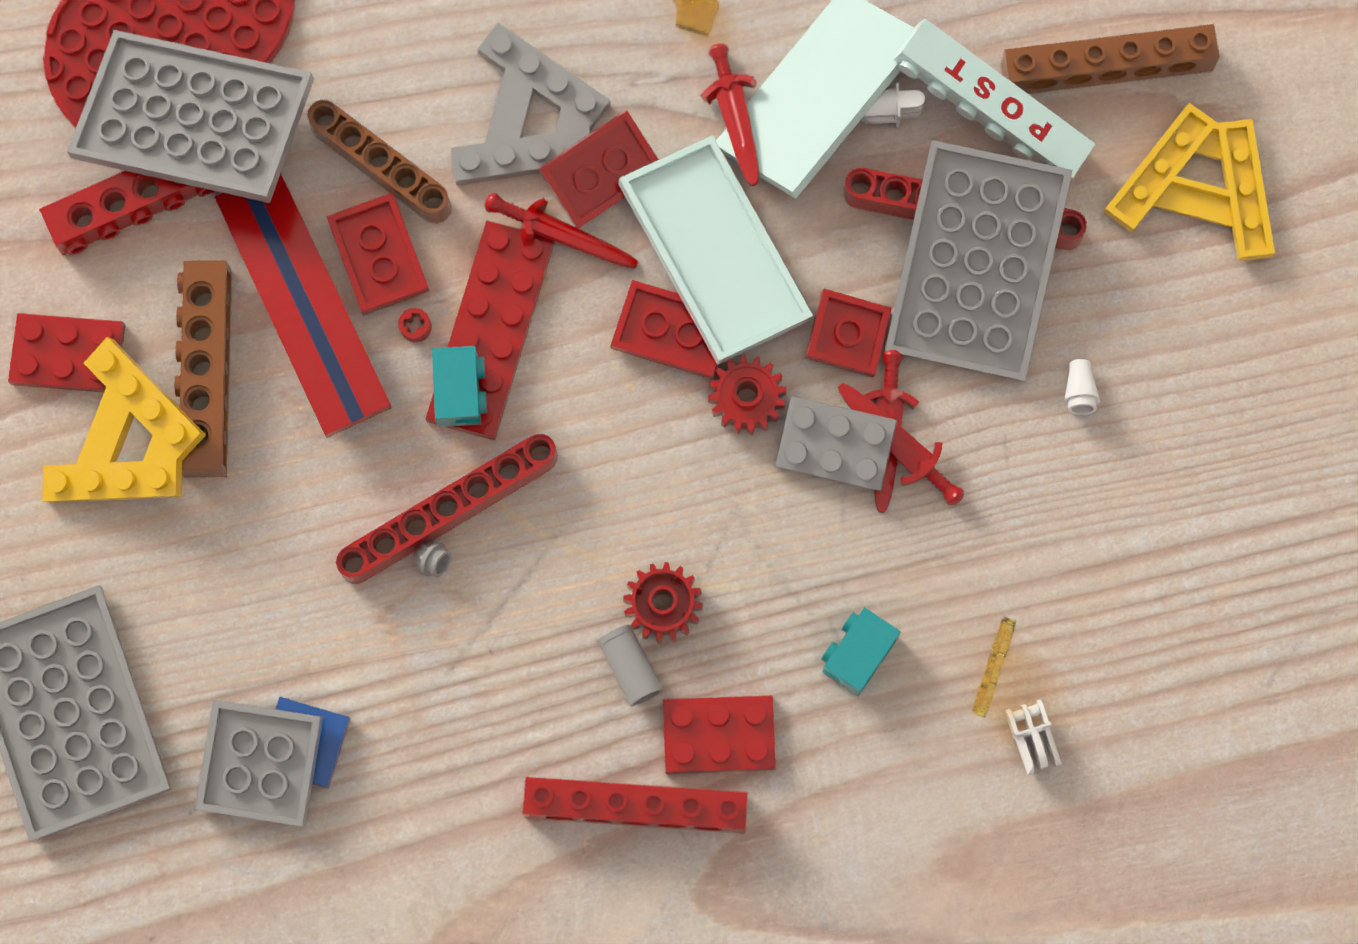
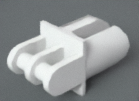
(894, 106)
(1033, 736)

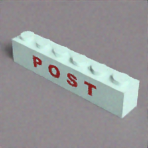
(991, 99)

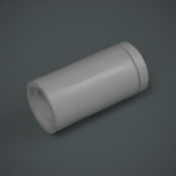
(630, 665)

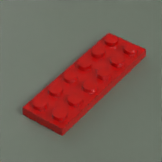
(498, 314)

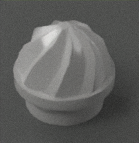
(432, 558)

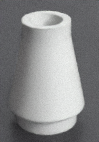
(1081, 389)

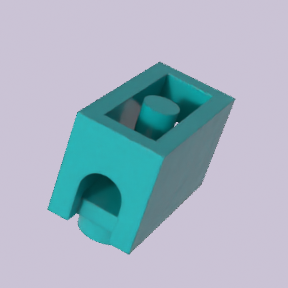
(457, 386)
(860, 650)

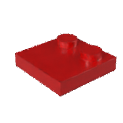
(848, 333)

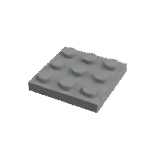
(259, 763)

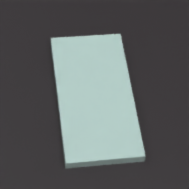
(821, 91)
(715, 249)

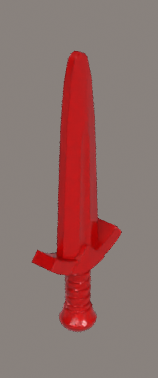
(734, 110)
(542, 224)
(892, 403)
(907, 449)

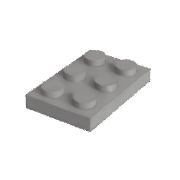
(836, 443)

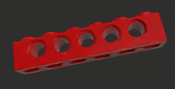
(63, 215)
(635, 805)

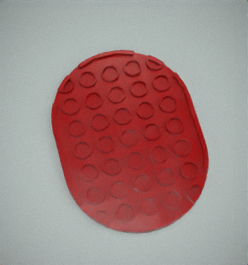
(83, 30)

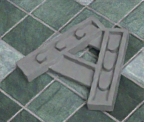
(526, 73)

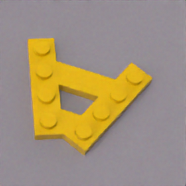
(1237, 206)
(97, 472)

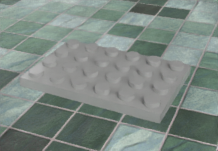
(191, 116)
(978, 260)
(72, 717)

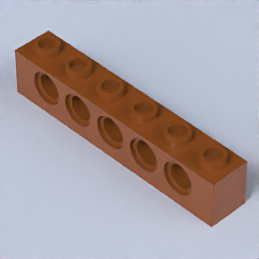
(1112, 59)
(196, 279)

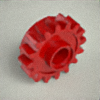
(747, 376)
(667, 621)

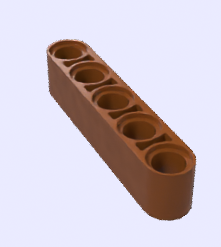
(371, 147)

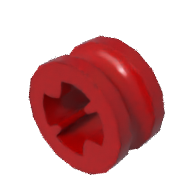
(408, 317)

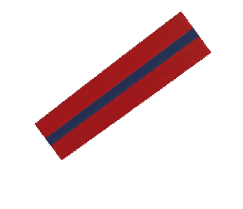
(305, 309)

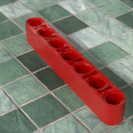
(881, 182)
(455, 492)

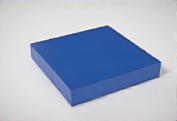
(331, 738)

